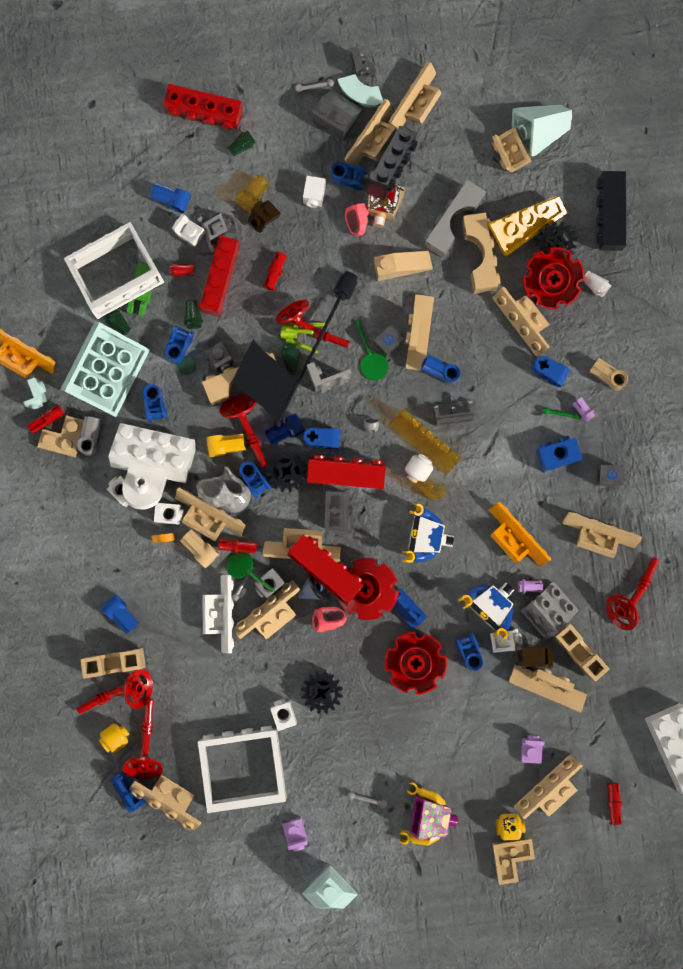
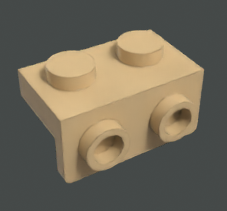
(511, 150)

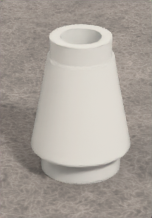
(597, 284)

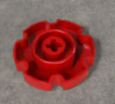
(549, 292)
(381, 594)
(424, 675)

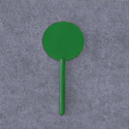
(374, 365)
(240, 565)

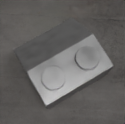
(336, 114)

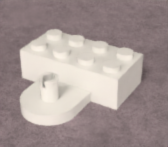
(149, 462)
(668, 735)

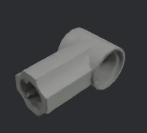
(89, 433)

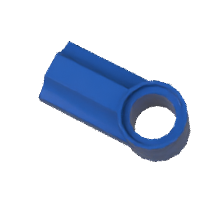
(175, 199)
(439, 368)
(116, 610)

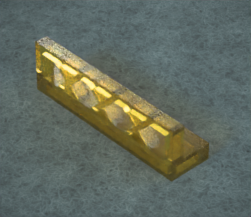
(425, 441)

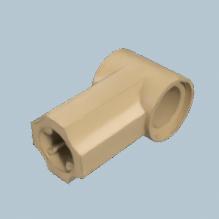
(607, 373)
(202, 551)

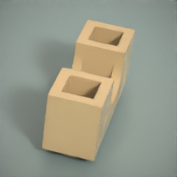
(580, 653)
(113, 663)

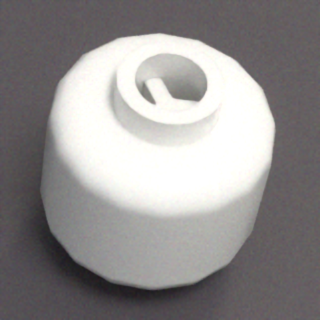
(419, 468)

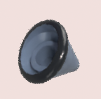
(313, 590)

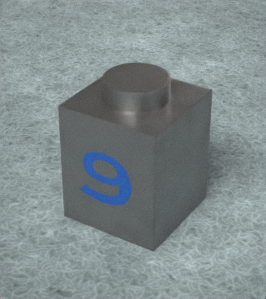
(388, 340)
(610, 475)

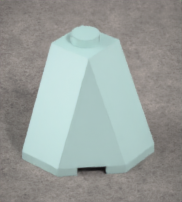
(541, 125)
(330, 891)

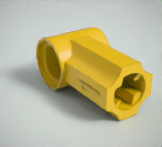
(220, 445)

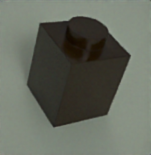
(529, 656)

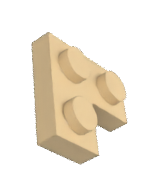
(66, 441)
(506, 856)

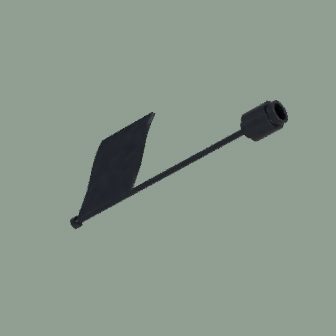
(267, 379)

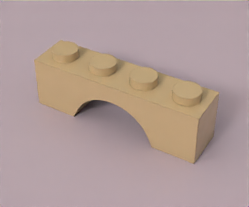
(477, 231)
(219, 386)

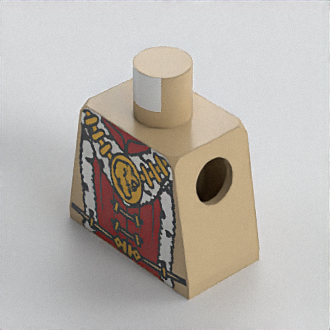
(385, 209)

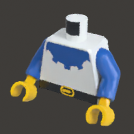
(426, 536)
(492, 606)

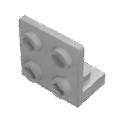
(324, 384)
(550, 611)

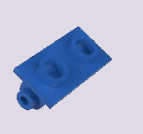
(409, 610)
(122, 784)

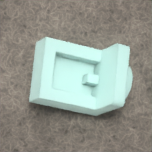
(37, 389)

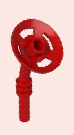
(294, 314)
(240, 412)
(628, 610)
(133, 687)
(144, 761)

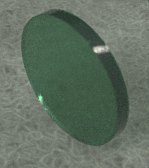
(187, 366)

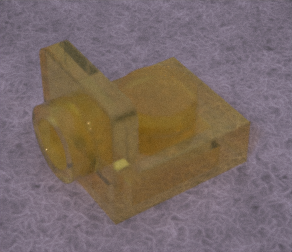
(427, 490)

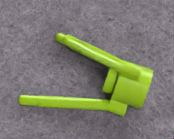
(291, 331)

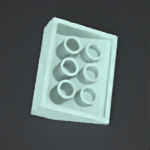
(105, 369)

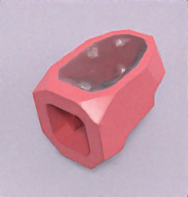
(357, 218)
(328, 618)

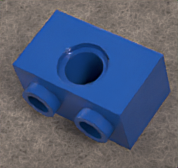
(570, 451)

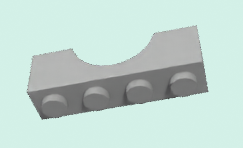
(467, 200)

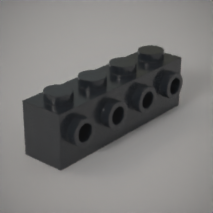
(392, 163)
(611, 211)

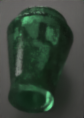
(242, 143)
(192, 315)
(117, 322)
(291, 357)

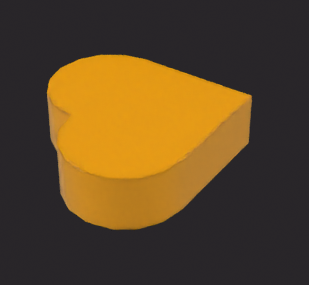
(163, 537)

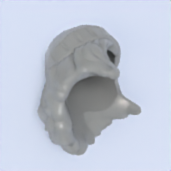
(225, 492)

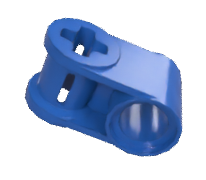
(349, 177)
(180, 341)
(553, 371)
(154, 404)
(327, 438)
(254, 480)
(469, 650)

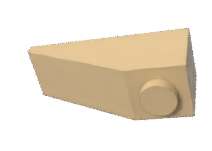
(401, 264)

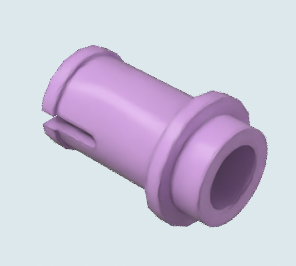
(583, 410)
(529, 586)

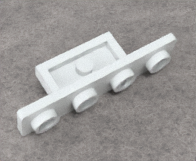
(218, 614)

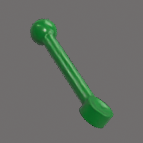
(545, 410)

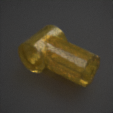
(249, 198)

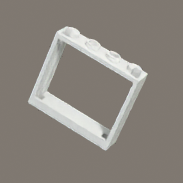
(124, 293)
(243, 801)

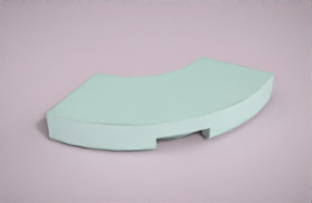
(360, 93)

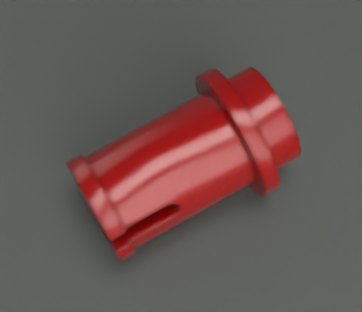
(181, 270)

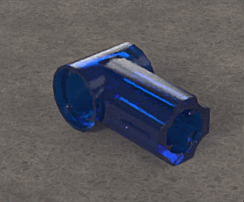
(290, 427)

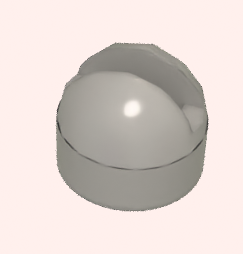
(371, 424)

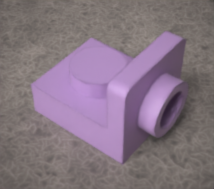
(531, 749)
(295, 834)

